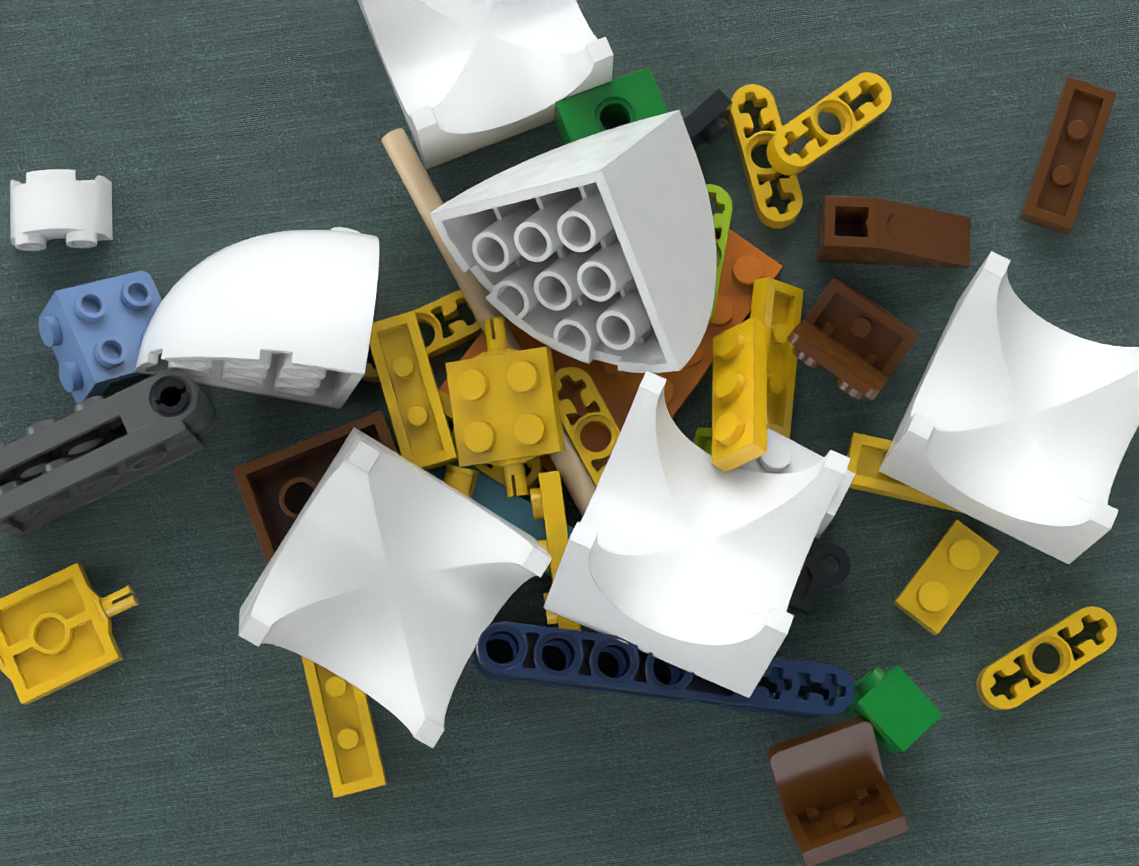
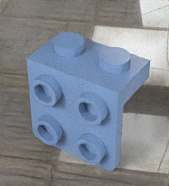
(99, 330)

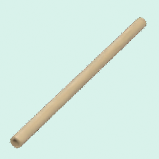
(427, 200)

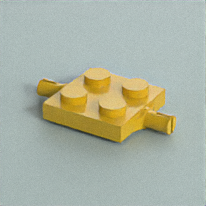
(505, 407)
(58, 632)

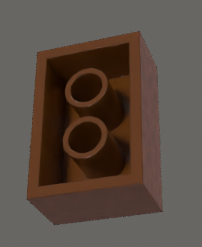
(283, 481)

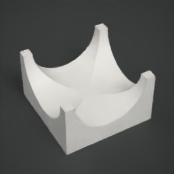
(483, 66)
(1019, 421)
(691, 553)
(390, 581)

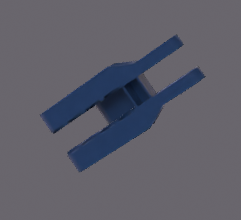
(636, 678)

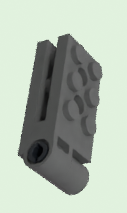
(100, 449)

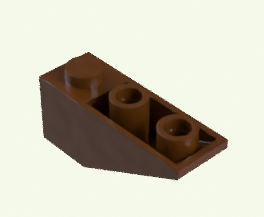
(890, 234)

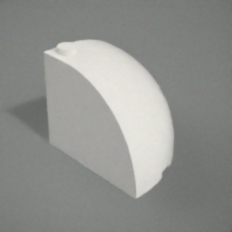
(597, 245)
(272, 317)

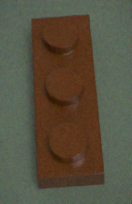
(1067, 155)

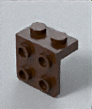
(852, 339)
(835, 791)

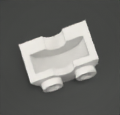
(60, 208)

